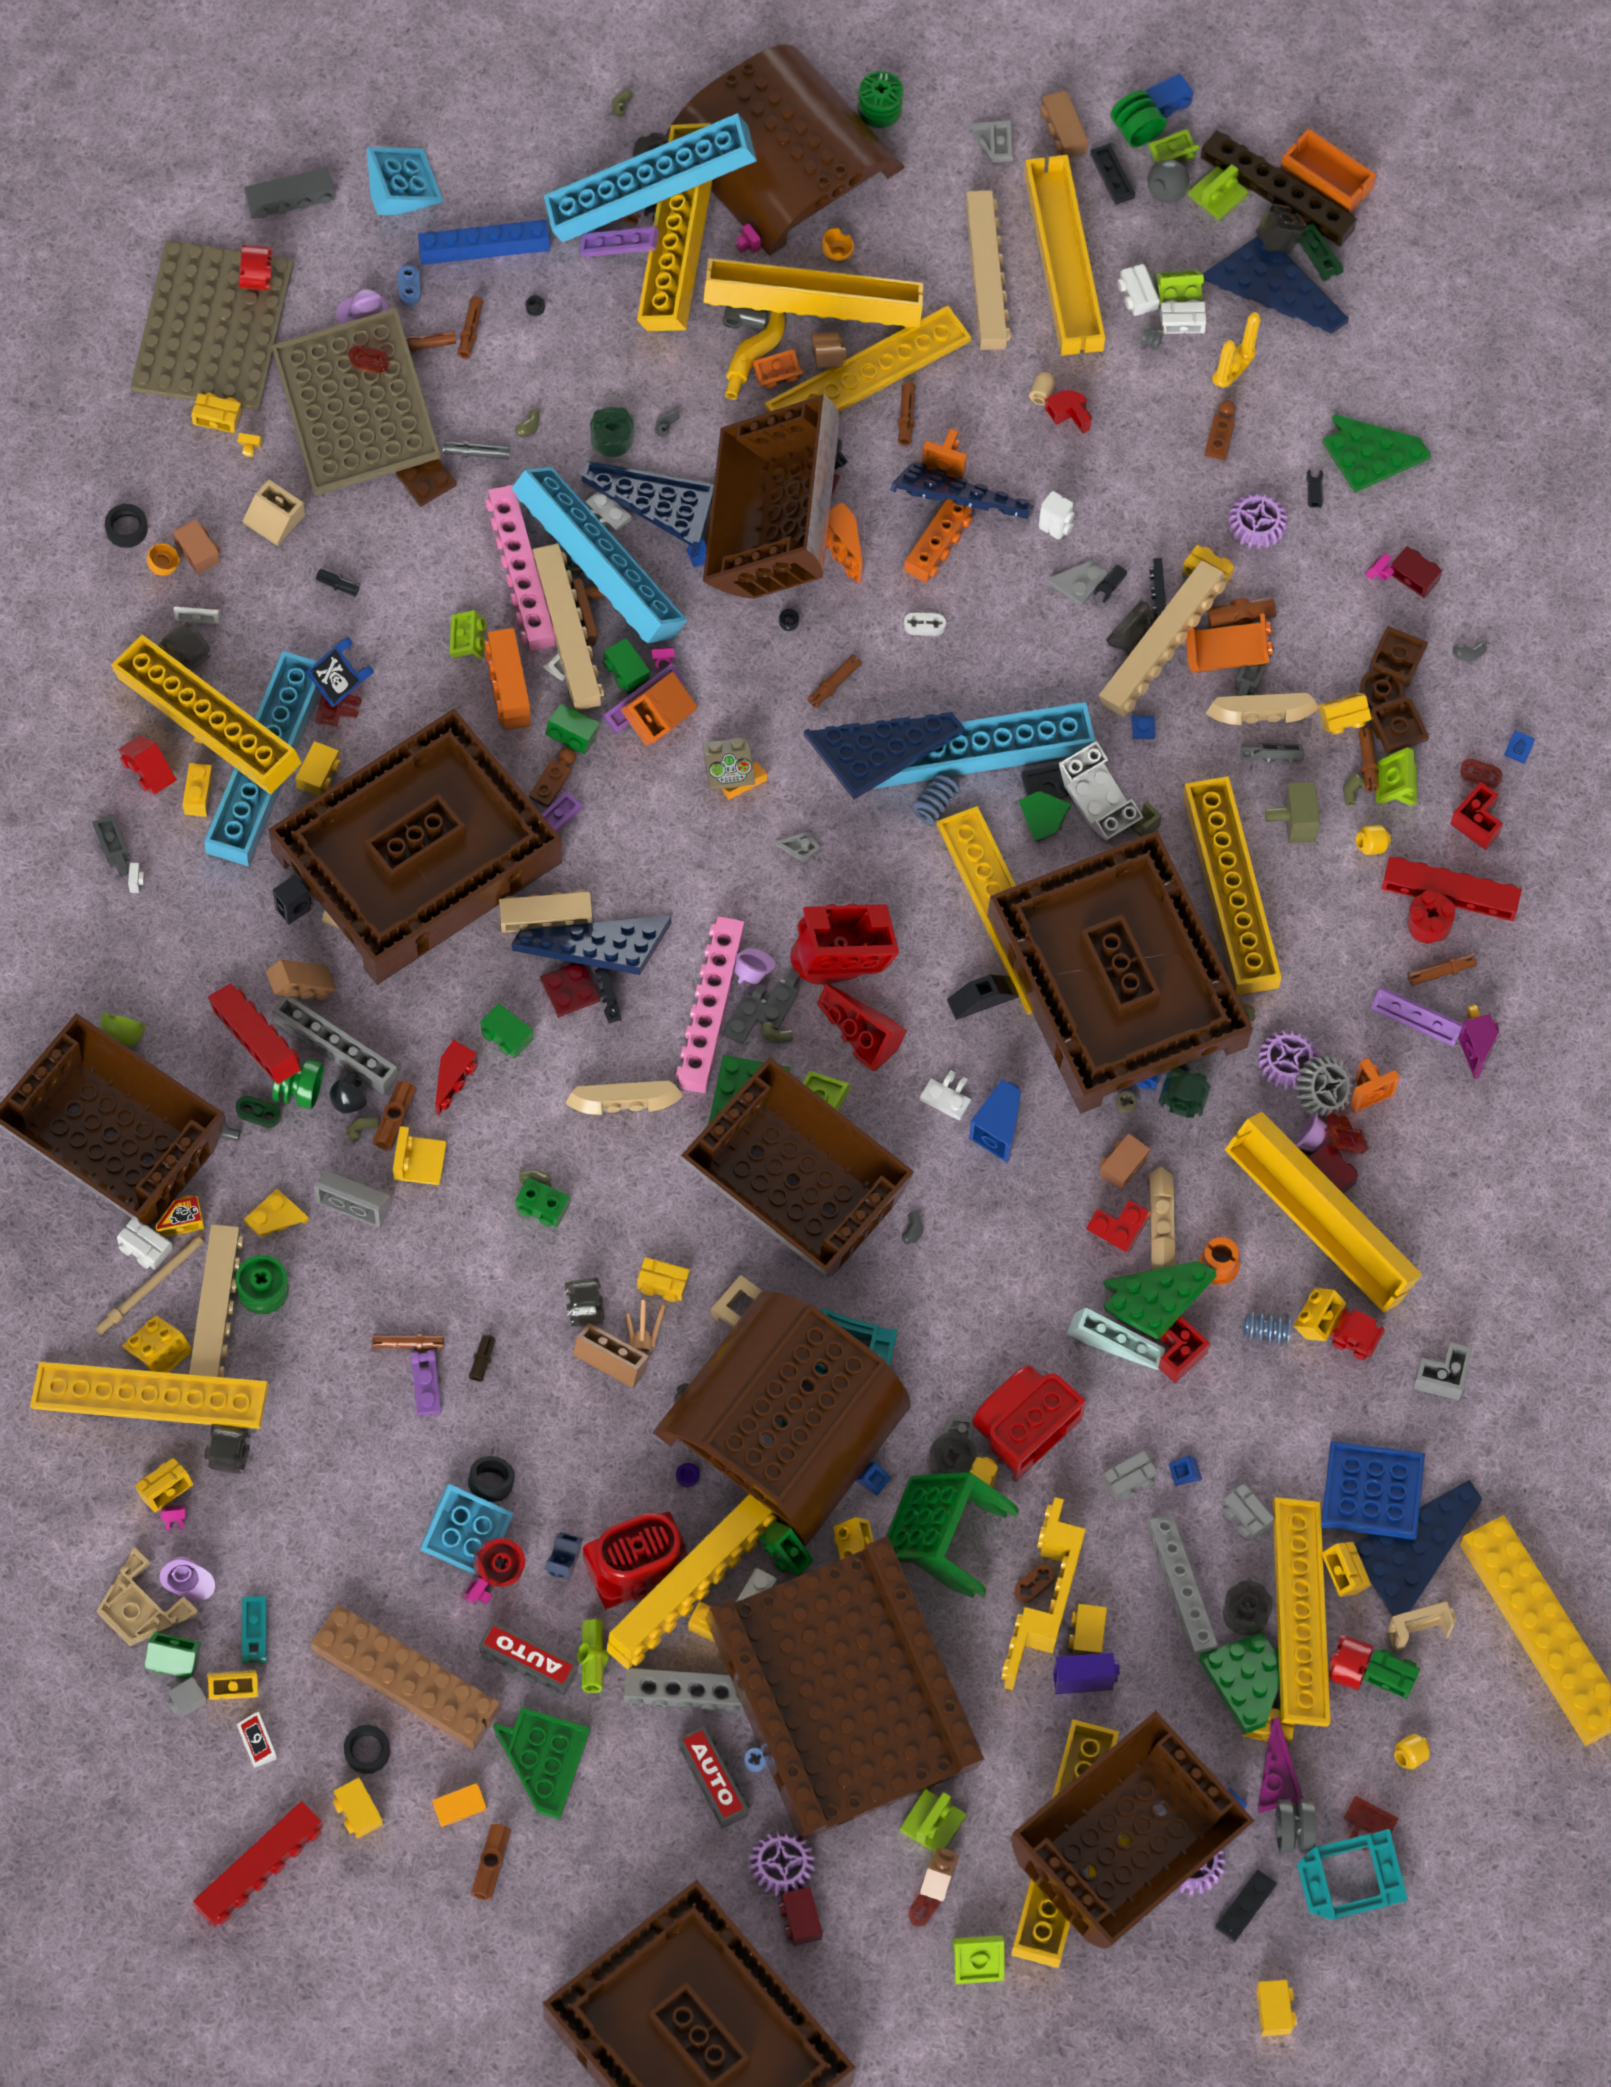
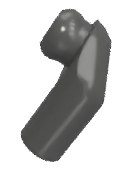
(664, 421)
(1468, 654)
(229, 1133)
(915, 1230)

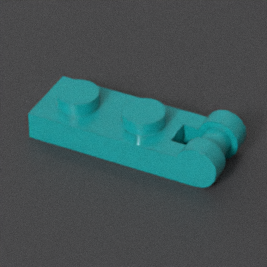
(254, 1629)

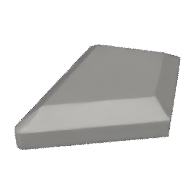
(799, 846)
(960, 1425)

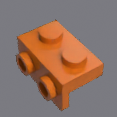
(776, 368)

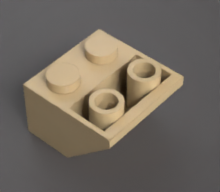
(274, 512)

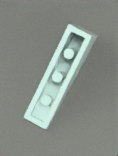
(1113, 1338)

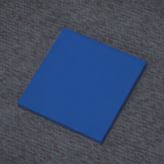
(1373, 1490)

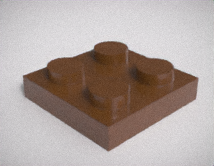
(426, 481)

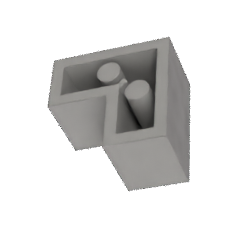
(1444, 1378)

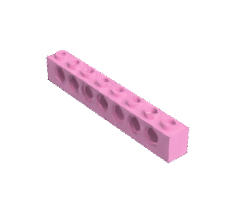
(535, 637)
(698, 1078)

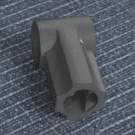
(744, 317)

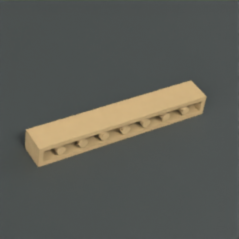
(986, 270)
(566, 624)
(1163, 639)
(216, 1302)

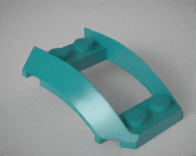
(882, 1339)
(1385, 1866)

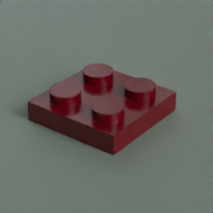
(569, 989)

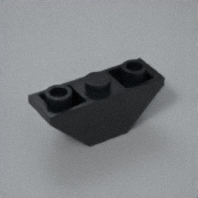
(981, 995)

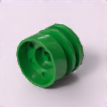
(880, 99)
(1138, 118)
(303, 1084)

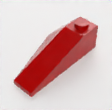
(866, 1029)

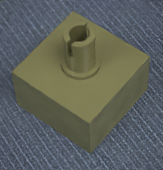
(1299, 812)

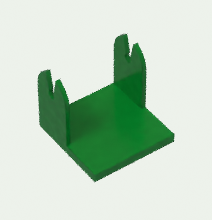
(930, 1517)

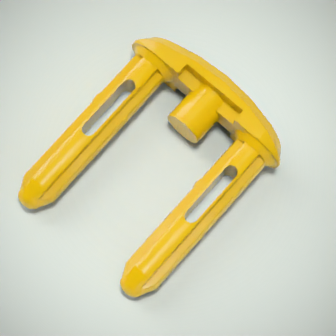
(1236, 360)

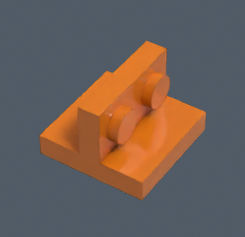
(946, 456)
(1371, 1086)

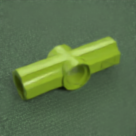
(592, 1655)

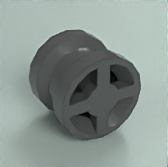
(1152, 337)

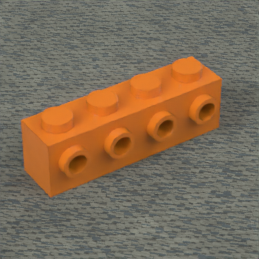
(937, 540)

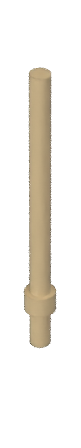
(116, 1315)

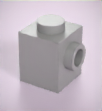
(185, 1697)

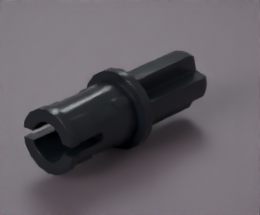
(338, 582)

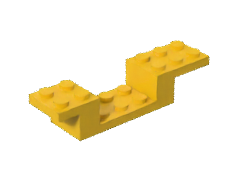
(1038, 1628)

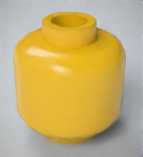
(1373, 840)
(1412, 1751)

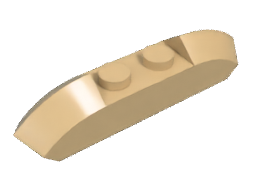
(1262, 707)
(631, 1096)
(1162, 1219)

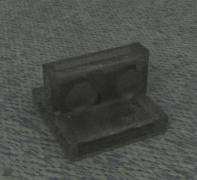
(1132, 628)

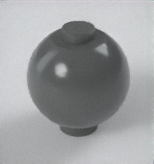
(1168, 181)

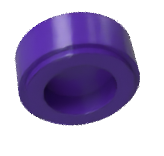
(687, 1475)

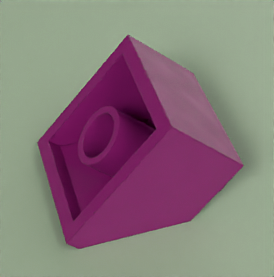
(1477, 1041)

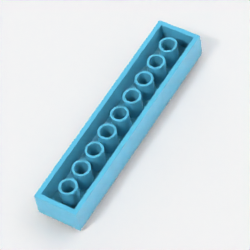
(650, 177)
(599, 554)
(1005, 743)
(244, 803)

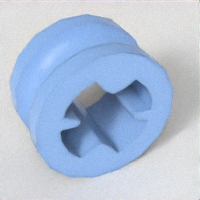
(754, 1768)

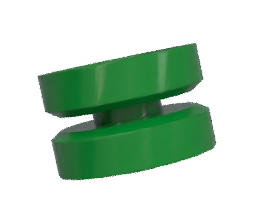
(262, 1284)

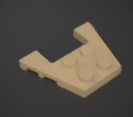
(133, 1612)

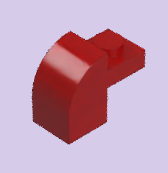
(1068, 405)

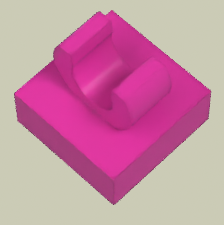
(748, 239)
(1380, 568)
(662, 654)
(173, 1513)
(476, 1591)

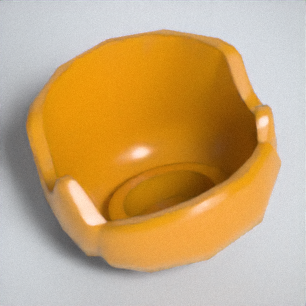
(837, 245)
(162, 559)

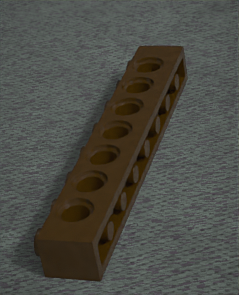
(1266, 187)

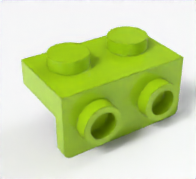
(1174, 147)

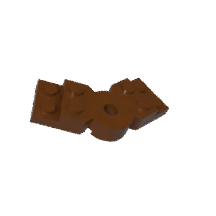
(1392, 670)

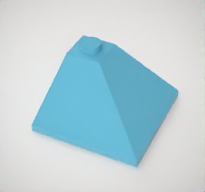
(401, 180)
(461, 1526)

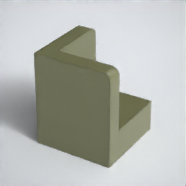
(1149, 823)

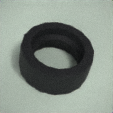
(129, 540)
(494, 1465)
(370, 1767)

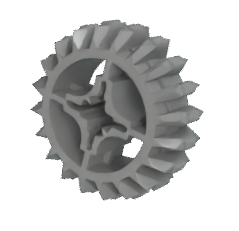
(1315, 1077)

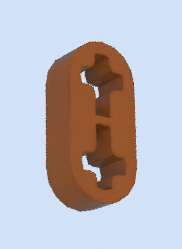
(1038, 1587)

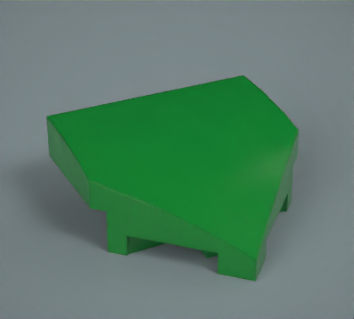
(1044, 814)

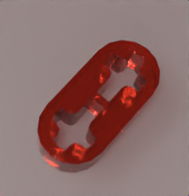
(368, 360)
(1481, 773)
(928, 1913)

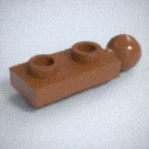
(1221, 431)
(553, 778)

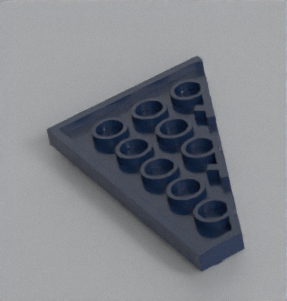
(1277, 283)
(938, 486)
(666, 501)
(877, 751)
(608, 944)
(1404, 1566)

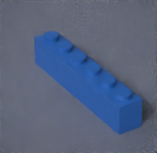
(483, 242)

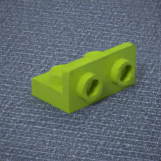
(467, 634)

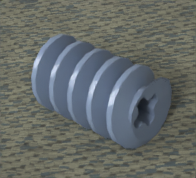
(934, 798)
(1267, 1327)

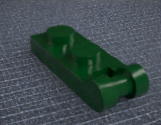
(1320, 253)

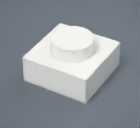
(136, 878)

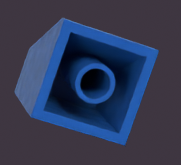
(996, 1120)

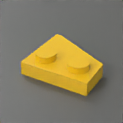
(274, 1214)

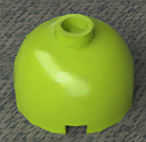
(122, 1029)

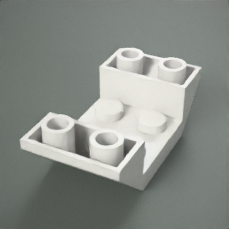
(1097, 792)

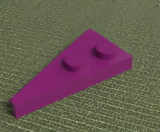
(1279, 1775)

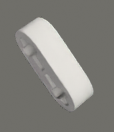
(924, 624)

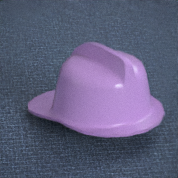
(361, 305)
(753, 965)
(1313, 1134)
(187, 1579)

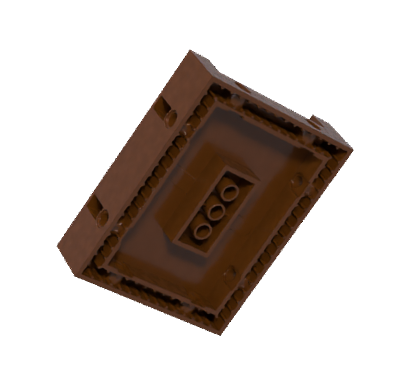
(417, 844)
(1118, 969)
(844, 1689)
(692, 2008)

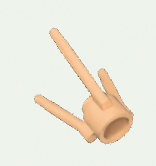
(642, 1339)

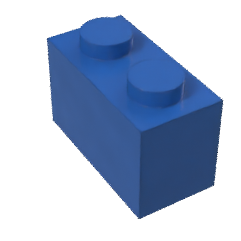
(1171, 95)

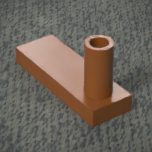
(583, 594)

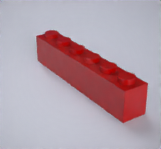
(1461, 889)
(255, 1033)
(258, 1864)

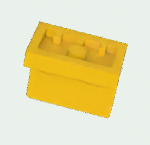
(418, 1158)
(158, 1345)

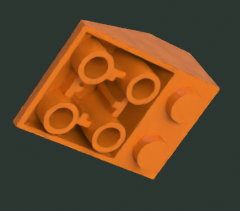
(844, 541)
(659, 709)

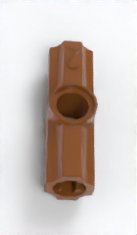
(1241, 612)
(389, 1127)
(487, 1875)

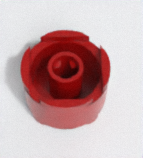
(255, 267)
(1430, 917)
(1357, 1333)
(511, 1568)
(1350, 1662)

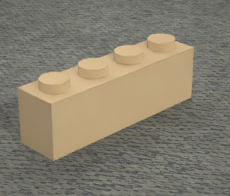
(544, 911)

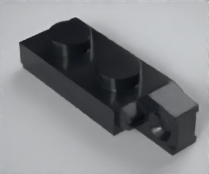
(608, 995)

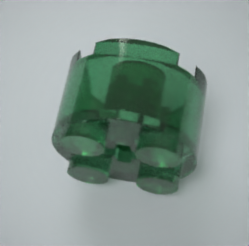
(611, 431)
(1185, 1093)

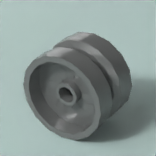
(1295, 1825)

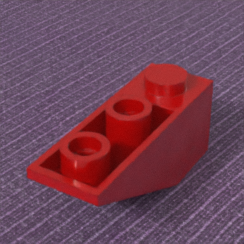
(454, 1068)

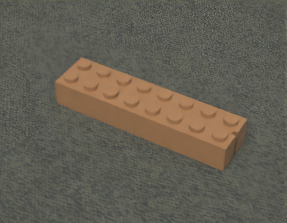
(405, 1676)

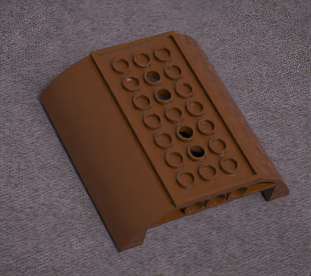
(759, 1378)

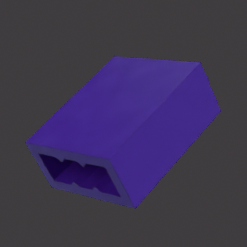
(1085, 1673)

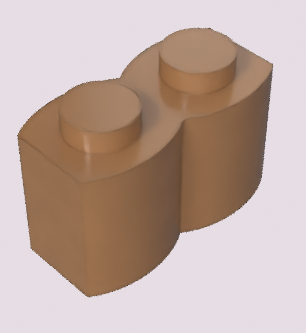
(828, 349)

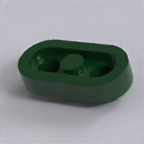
(259, 1110)

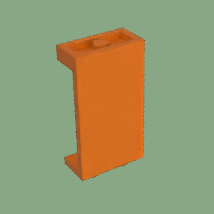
(1229, 646)

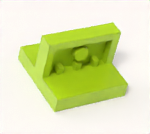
(1219, 192)
(1179, 285)
(1397, 778)
(828, 1088)
(933, 1821)
(978, 1959)

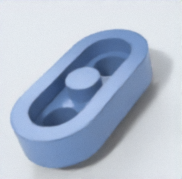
(409, 283)

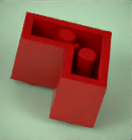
(147, 760)
(1474, 816)
(1123, 1230)
(1185, 1350)

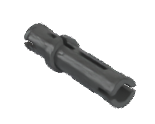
(476, 449)

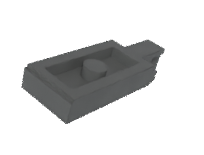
(1250, 678)
(1272, 751)
(112, 843)
(780, 1001)
(745, 1015)

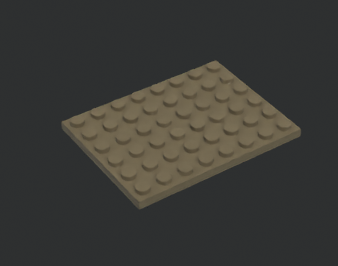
(206, 329)
(351, 418)

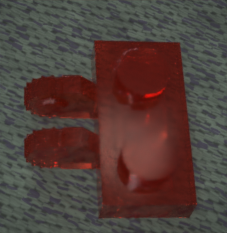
(330, 716)
(1343, 1136)
(1369, 1818)

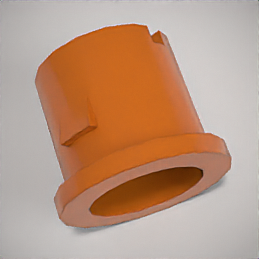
(1225, 1271)

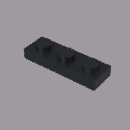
(1112, 174)
(1158, 590)
(1246, 1905)

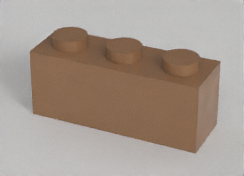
(1063, 124)
(301, 980)
(610, 1355)

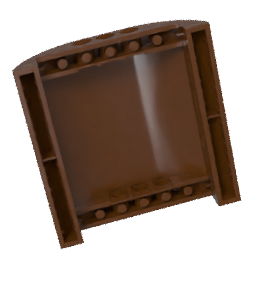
(803, 140)

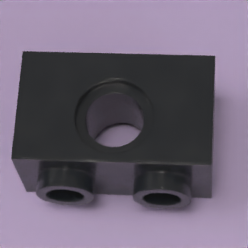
(292, 899)

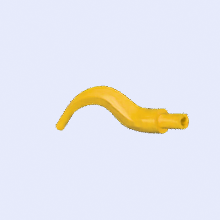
(752, 350)

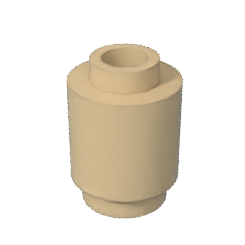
(1042, 388)

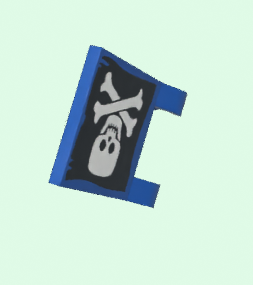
(335, 674)

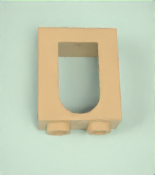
(722, 1307)
(1440, 1615)

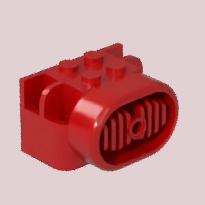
(843, 942)
(1028, 1417)
(633, 1557)

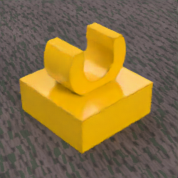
(249, 442)

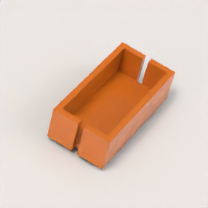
(1328, 171)
(507, 679)

